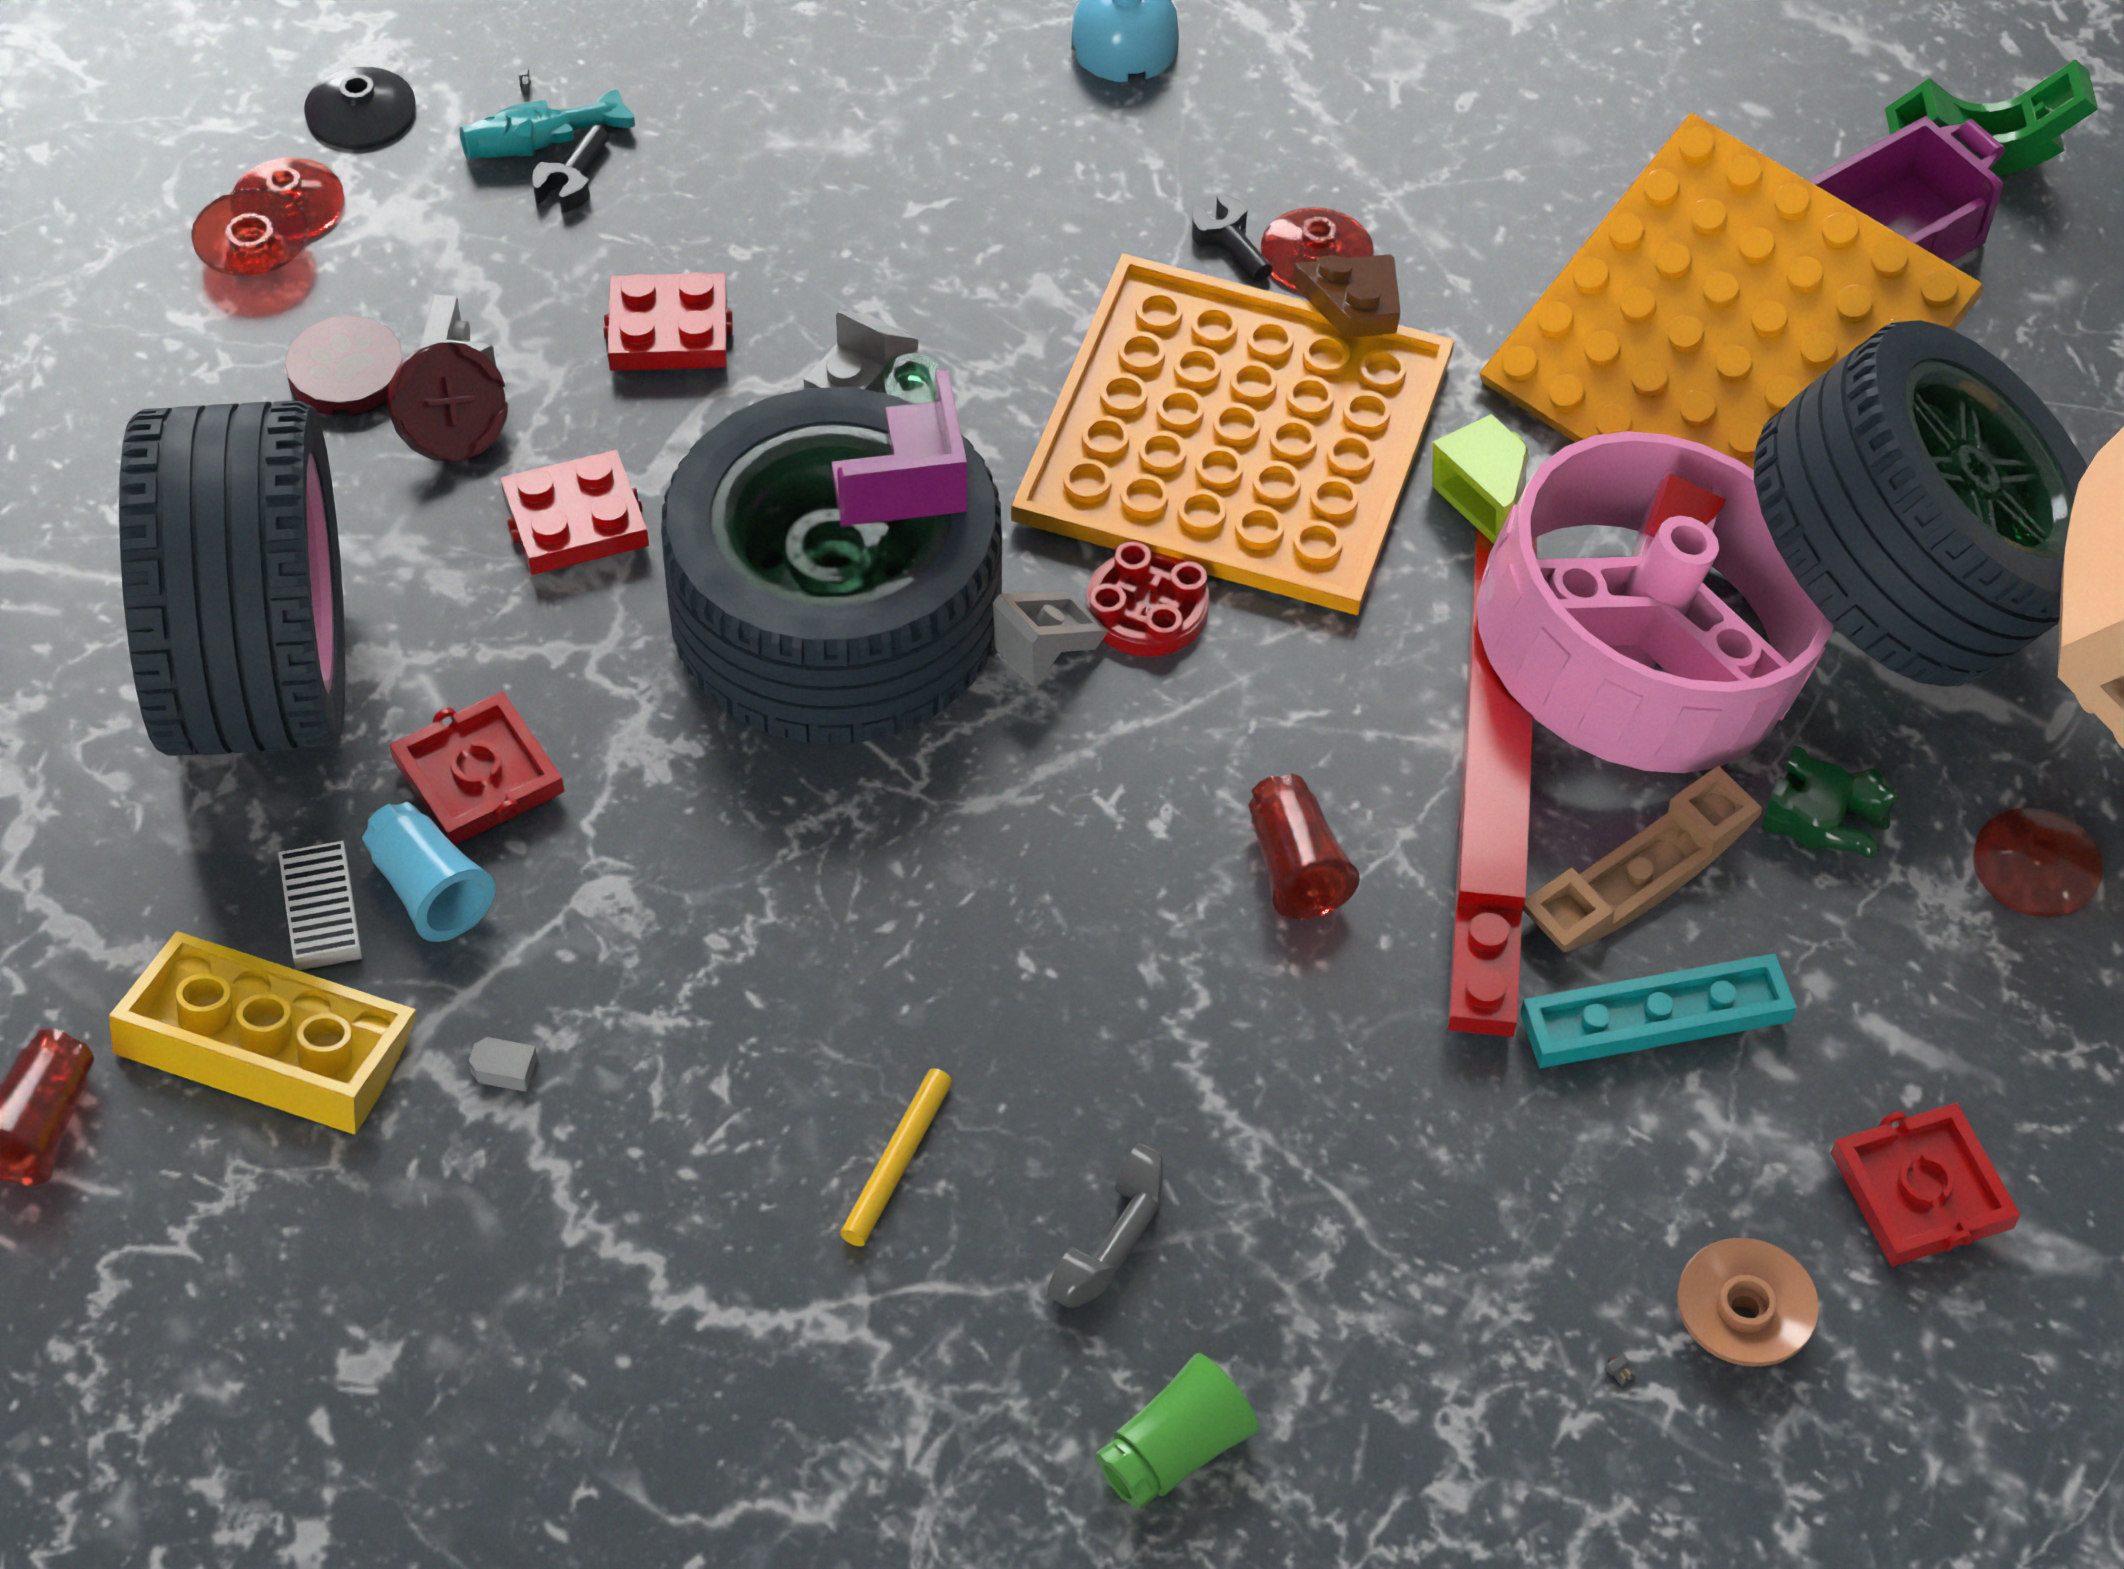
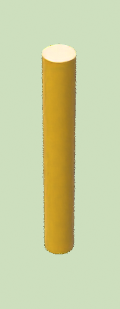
(896, 1157)

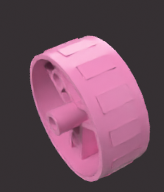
(1586, 632)

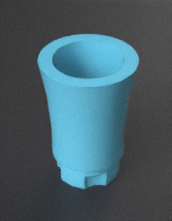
(428, 872)

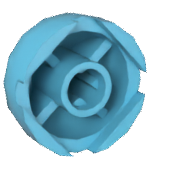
(1125, 37)

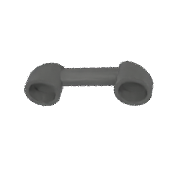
(1084, 1278)

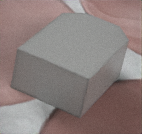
(503, 1063)

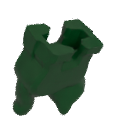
(1818, 794)

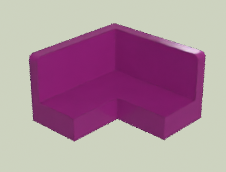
(921, 475)

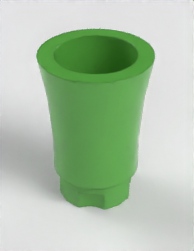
(1177, 1433)

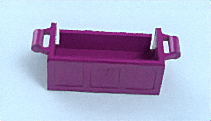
(1925, 185)

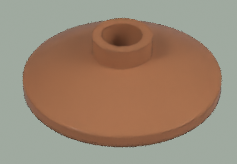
(1751, 1277)

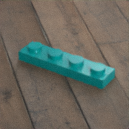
(1657, 1010)

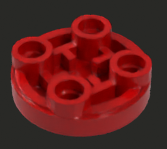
(1148, 601)

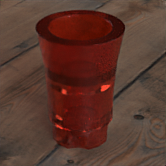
(1301, 854)
(39, 1104)

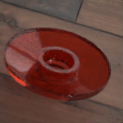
(307, 183)
(249, 232)
(1308, 236)
(2030, 879)

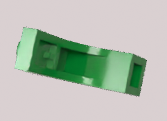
(2024, 125)

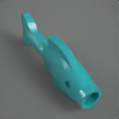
(533, 125)

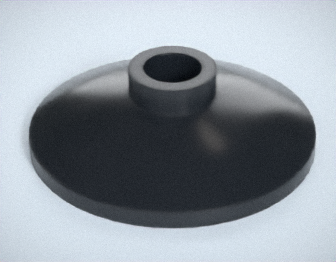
(360, 107)

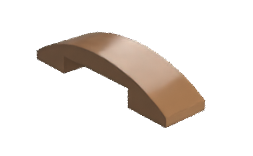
(1647, 867)

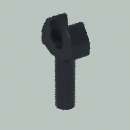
(570, 173)
(1228, 232)

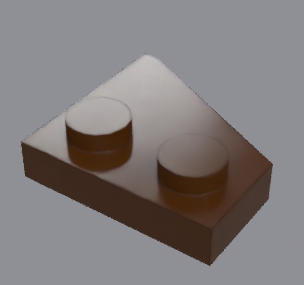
(1352, 293)

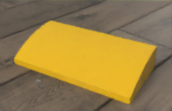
(262, 1031)

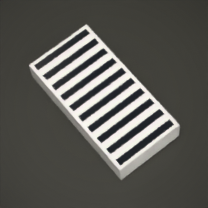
(319, 905)

